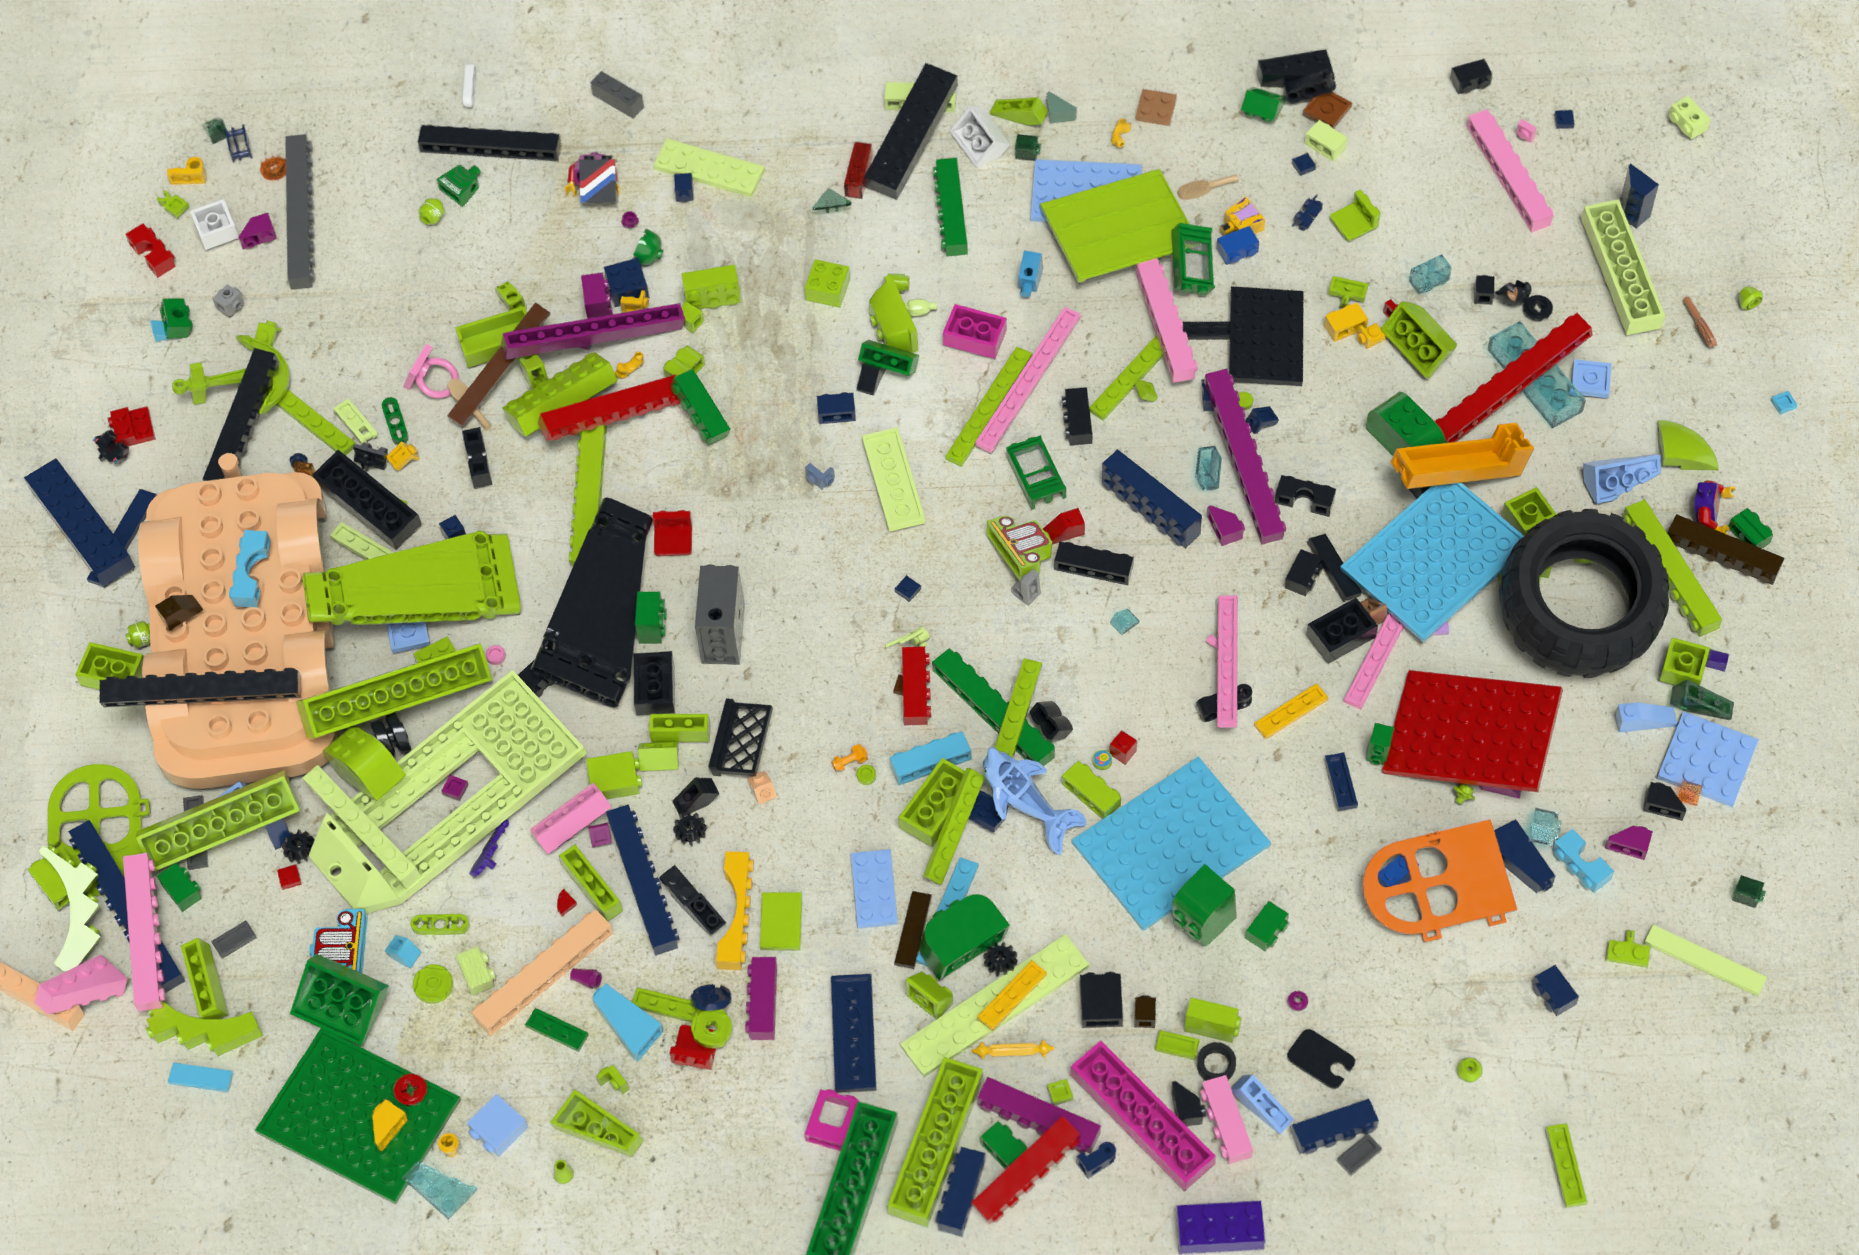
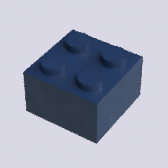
(625, 280)

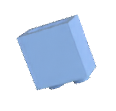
(497, 1125)

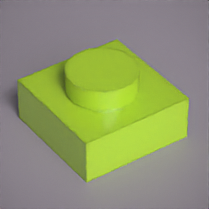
(1146, 390)
(1060, 1092)

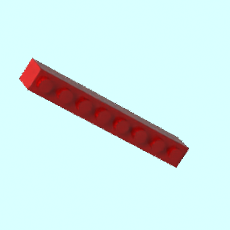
(607, 409)

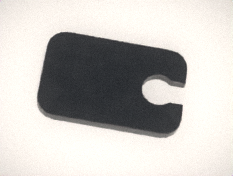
(1316, 1056)

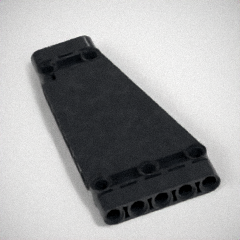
(598, 609)

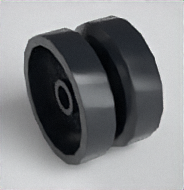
(393, 734)

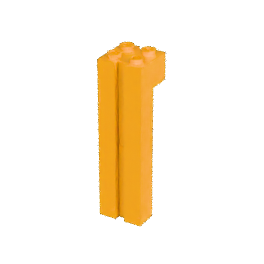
(1465, 460)

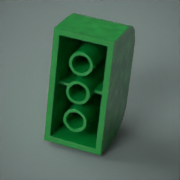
(1402, 424)
(1204, 906)
(961, 934)

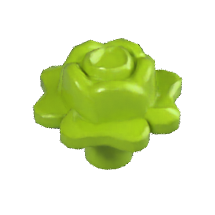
(1464, 793)

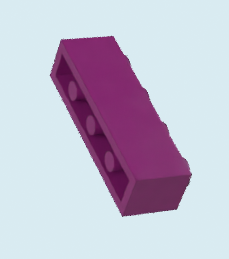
(762, 998)

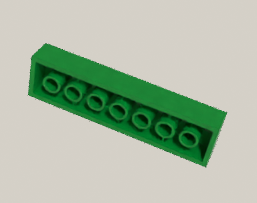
(854, 1181)

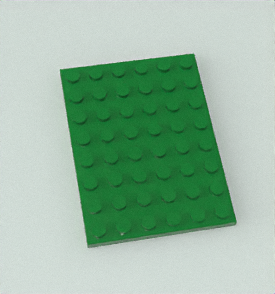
(330, 1109)

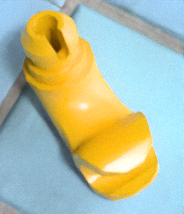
(1121, 127)
(625, 369)

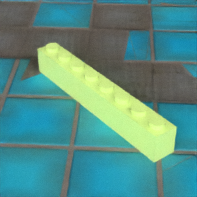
(362, 827)

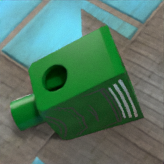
(459, 183)

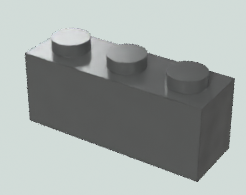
(617, 95)

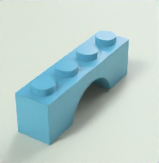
(253, 547)

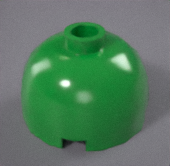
(648, 248)

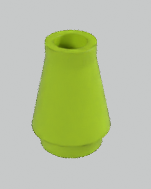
(562, 1172)

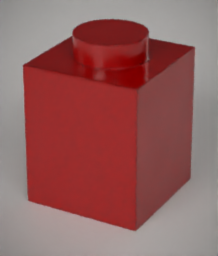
(1123, 747)

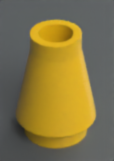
(448, 1144)

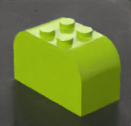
(364, 762)

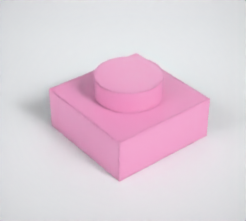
(1526, 131)

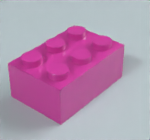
(974, 331)

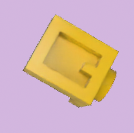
(632, 304)
(1370, 336)
(402, 455)

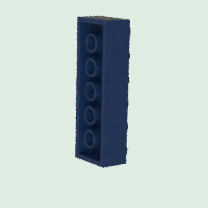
(1151, 499)

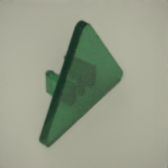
(831, 199)

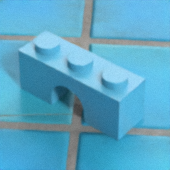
(1592, 874)

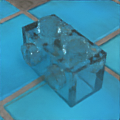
(1430, 274)

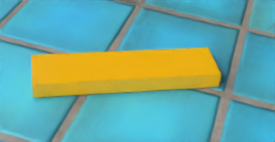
(1291, 711)
(1012, 995)

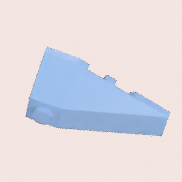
(1615, 476)

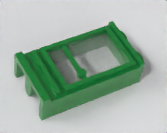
(1192, 259)
(1035, 470)

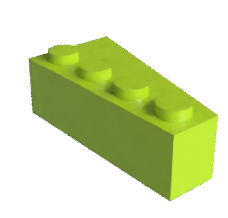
(592, 1123)

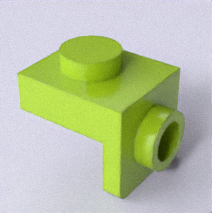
(267, 332)

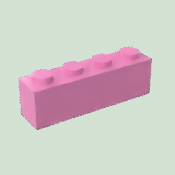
(570, 818)
(1226, 1119)

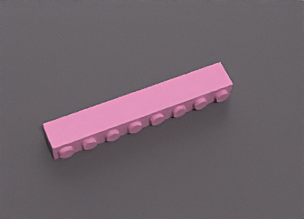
(1510, 170)
(1166, 321)
(143, 932)

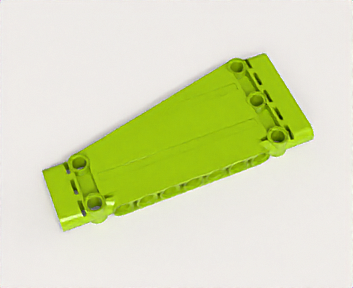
(419, 584)

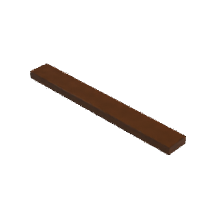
(493, 371)

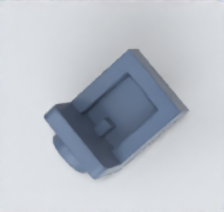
(818, 478)

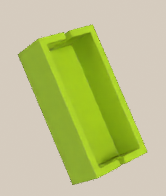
(483, 337)

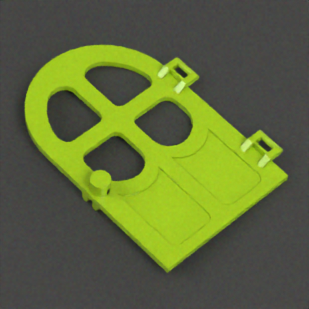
(93, 776)

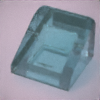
(1124, 621)

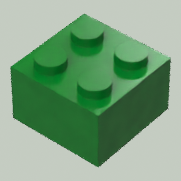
(650, 617)

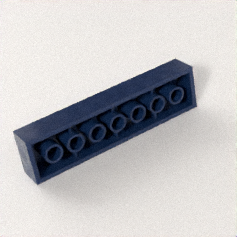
(79, 522)

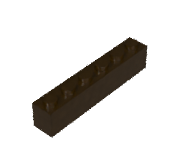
(1725, 549)

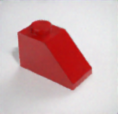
(1066, 526)

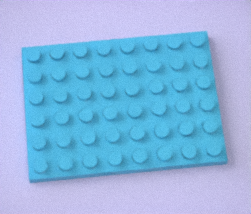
(1434, 557)
(1166, 837)

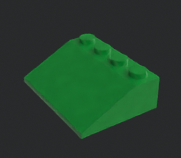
(338, 999)

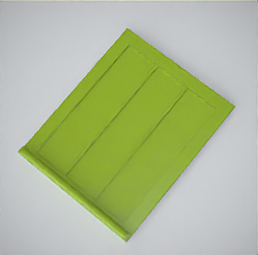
(1115, 224)

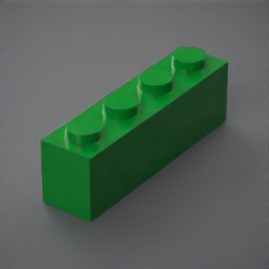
(700, 407)

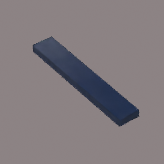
(130, 523)

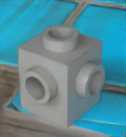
(228, 300)

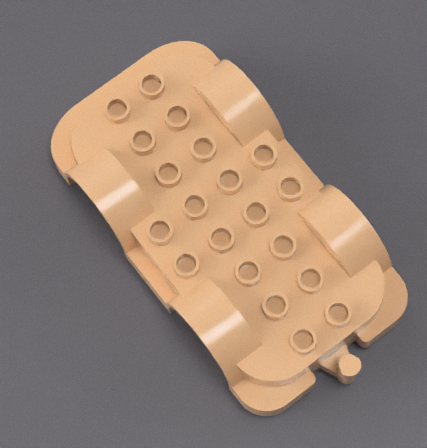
(192, 550)

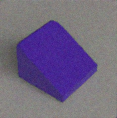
(1717, 660)

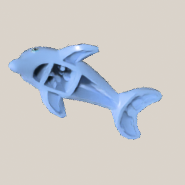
(1014, 786)

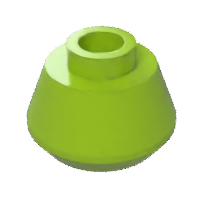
(1750, 298)

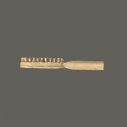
(1202, 187)
(457, 390)

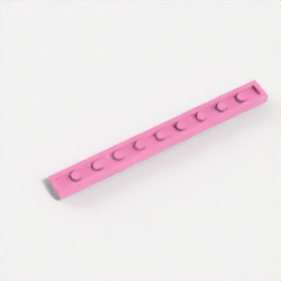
(1027, 380)

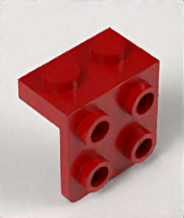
(672, 533)
(689, 1052)

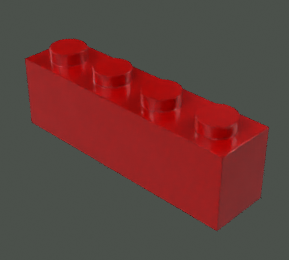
(915, 685)

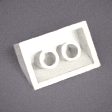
(979, 136)

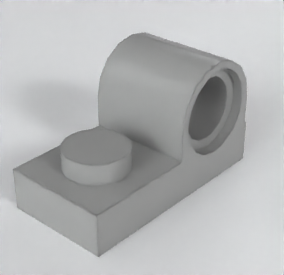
(1028, 588)

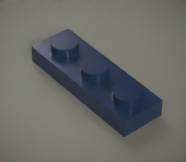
(1341, 781)

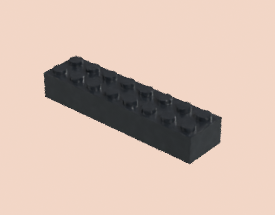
(911, 131)

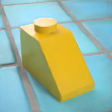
(387, 1123)

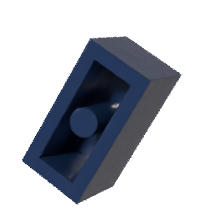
(836, 408)
(1555, 990)

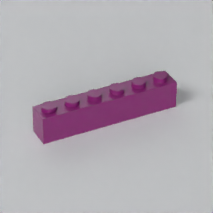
(1033, 1112)

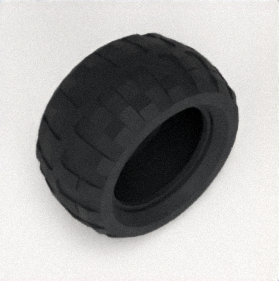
(1596, 539)

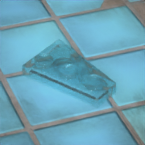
(439, 1190)

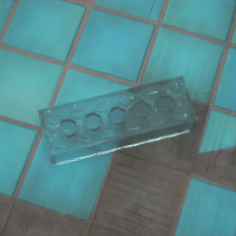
(1552, 392)

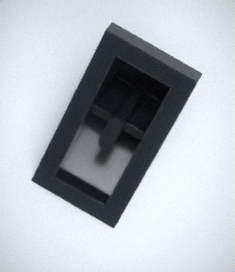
(870, 378)

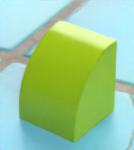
(693, 317)

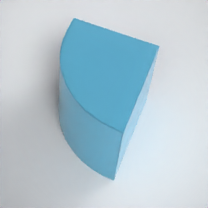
(403, 951)

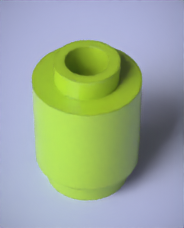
(901, 281)

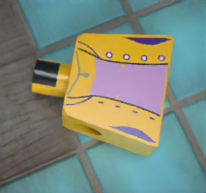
(1241, 216)

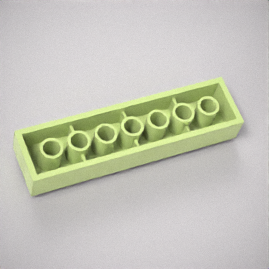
(1623, 267)

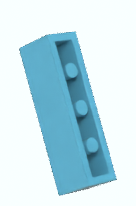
(923, 759)

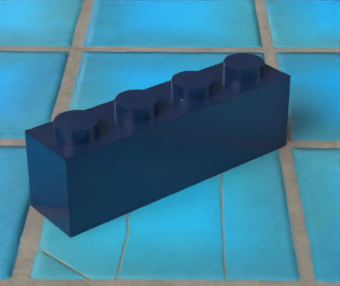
(1334, 1126)
(961, 1191)

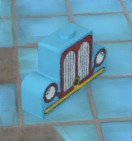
(343, 943)

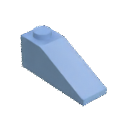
(1644, 717)
(1261, 1103)

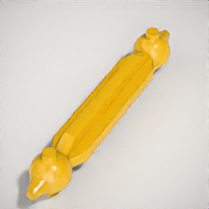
(1014, 1049)

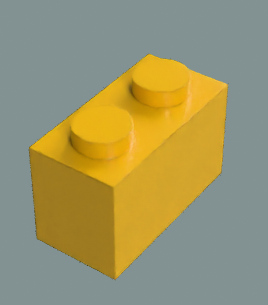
(1345, 321)

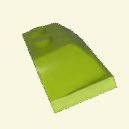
(892, 318)
(1419, 337)

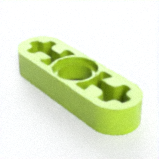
(446, 930)

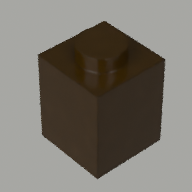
(1145, 1012)

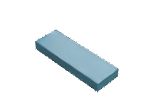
(200, 1077)

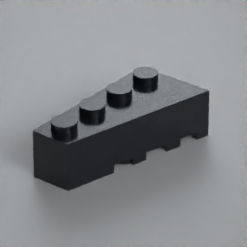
(1279, 70)

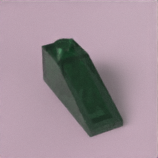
(1700, 701)

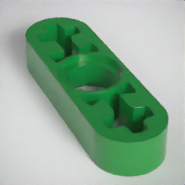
(396, 414)

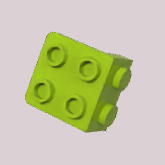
(1357, 217)

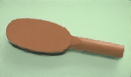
(1701, 325)

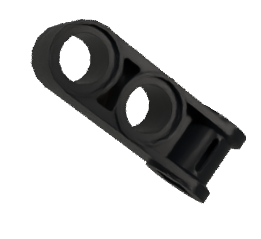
(1309, 86)
(1208, 705)

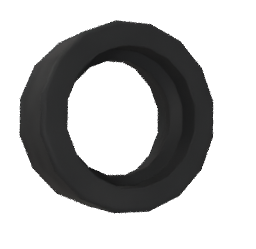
(1216, 1047)

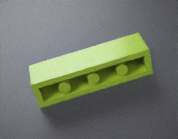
(590, 883)
(204, 979)

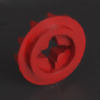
(401, 1087)

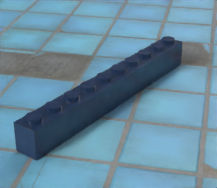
(113, 886)

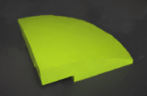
(1684, 448)

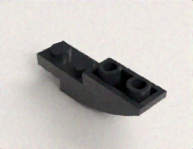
(692, 901)

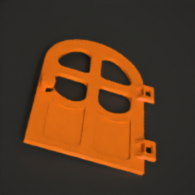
(1472, 870)

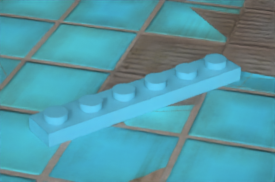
(957, 888)

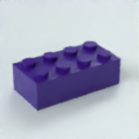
(1220, 1227)

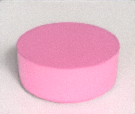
(495, 655)

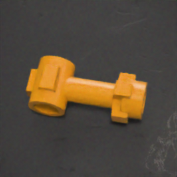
(858, 753)

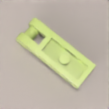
(355, 421)

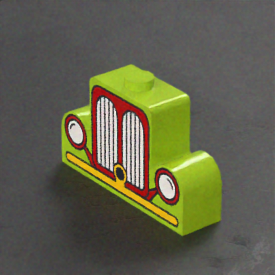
(1020, 545)

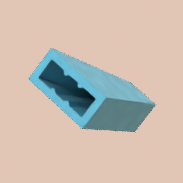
(629, 1022)

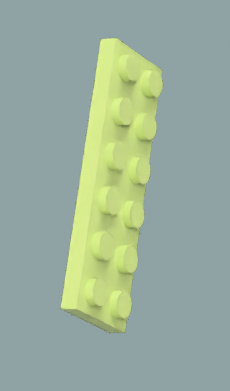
(709, 167)
(893, 479)

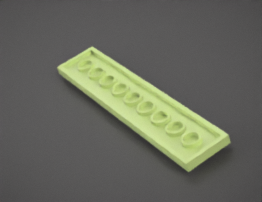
(961, 1028)

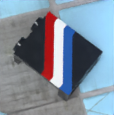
(598, 179)

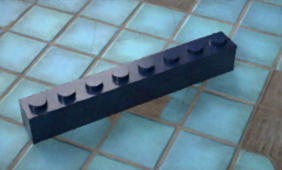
(641, 879)

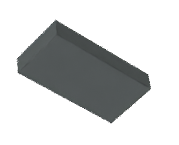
(234, 939)
(1359, 1154)

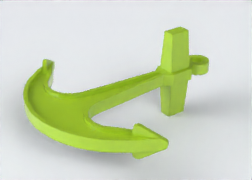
(199, 383)

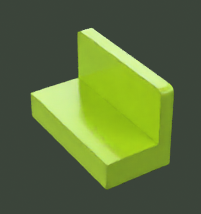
(658, 756)

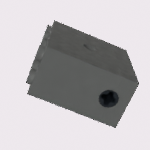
(719, 614)

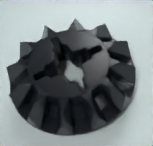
(1543, 304)

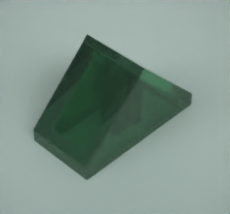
(215, 130)

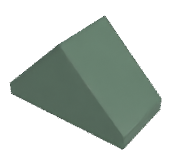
(1059, 109)

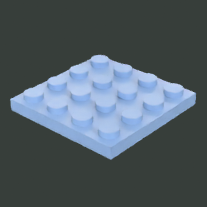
(1709, 757)

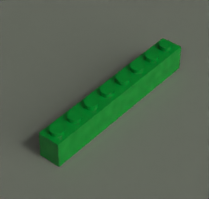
(989, 704)

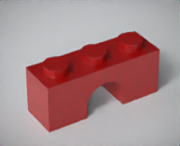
(143, 240)

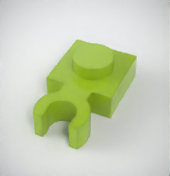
(174, 205)

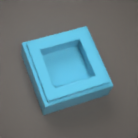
(1784, 402)

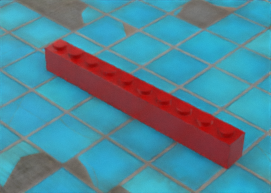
(1514, 378)

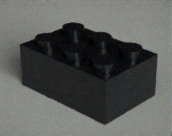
(1342, 630)
(654, 683)

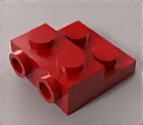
(132, 426)

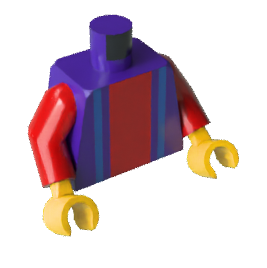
(1708, 501)

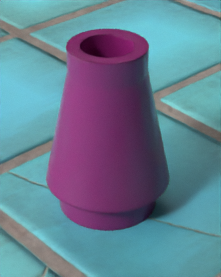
(588, 977)

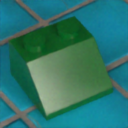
(1263, 104)

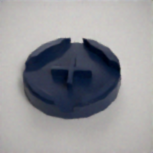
(711, 997)

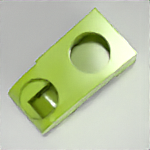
(510, 296)

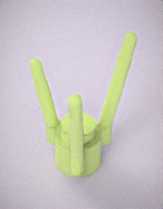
(917, 637)

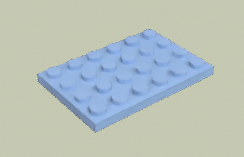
(1062, 178)

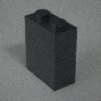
(1101, 1000)

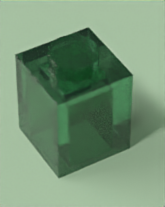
(1027, 147)
(1749, 891)

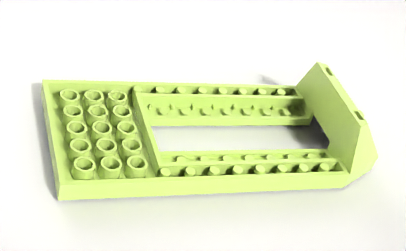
(513, 735)

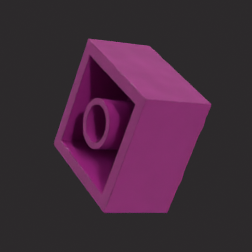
(596, 295)

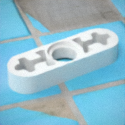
(469, 86)

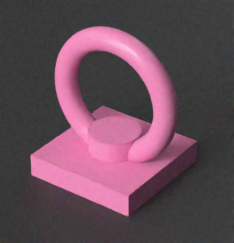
(420, 369)

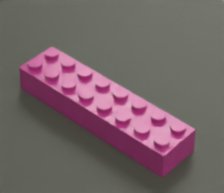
(1143, 1115)

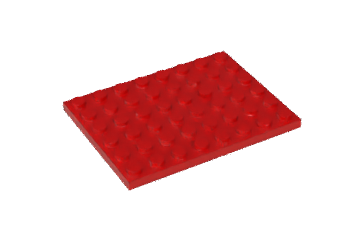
(1473, 730)

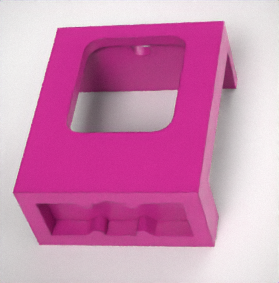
(826, 1134)

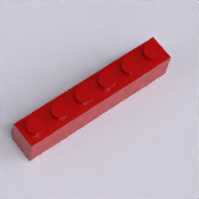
(1026, 1170)

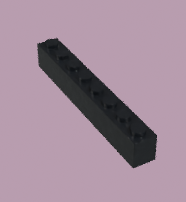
(489, 143)
(243, 410)

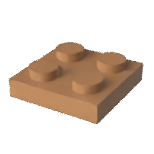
(1156, 107)

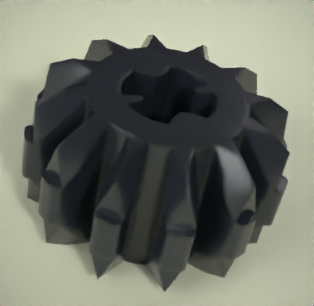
(689, 822)
(291, 847)
(1000, 952)

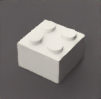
(214, 224)

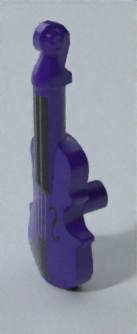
(488, 850)

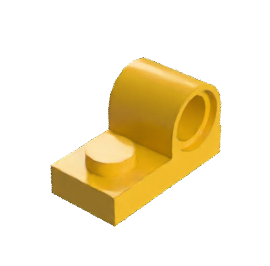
(192, 174)

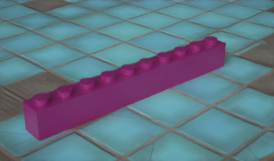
(592, 331)
(1244, 456)

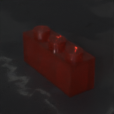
(858, 166)

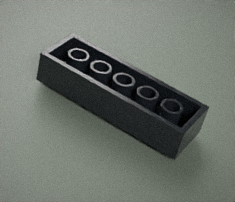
(367, 499)

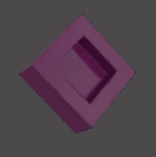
(454, 787)
(600, 834)

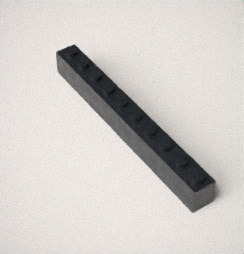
(200, 688)

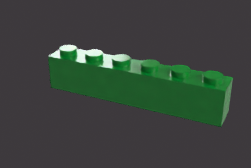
(951, 207)

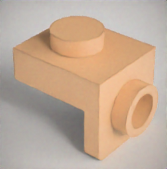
(762, 787)

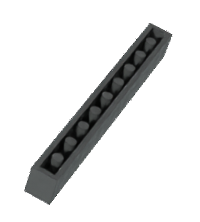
(299, 212)

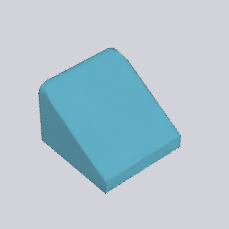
(158, 330)

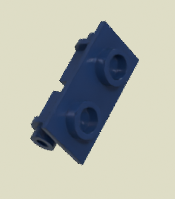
(1303, 217)

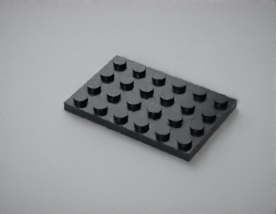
(1266, 336)

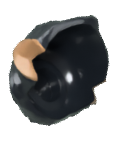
(1514, 294)

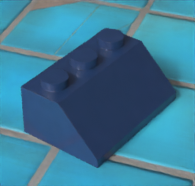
(1638, 196)

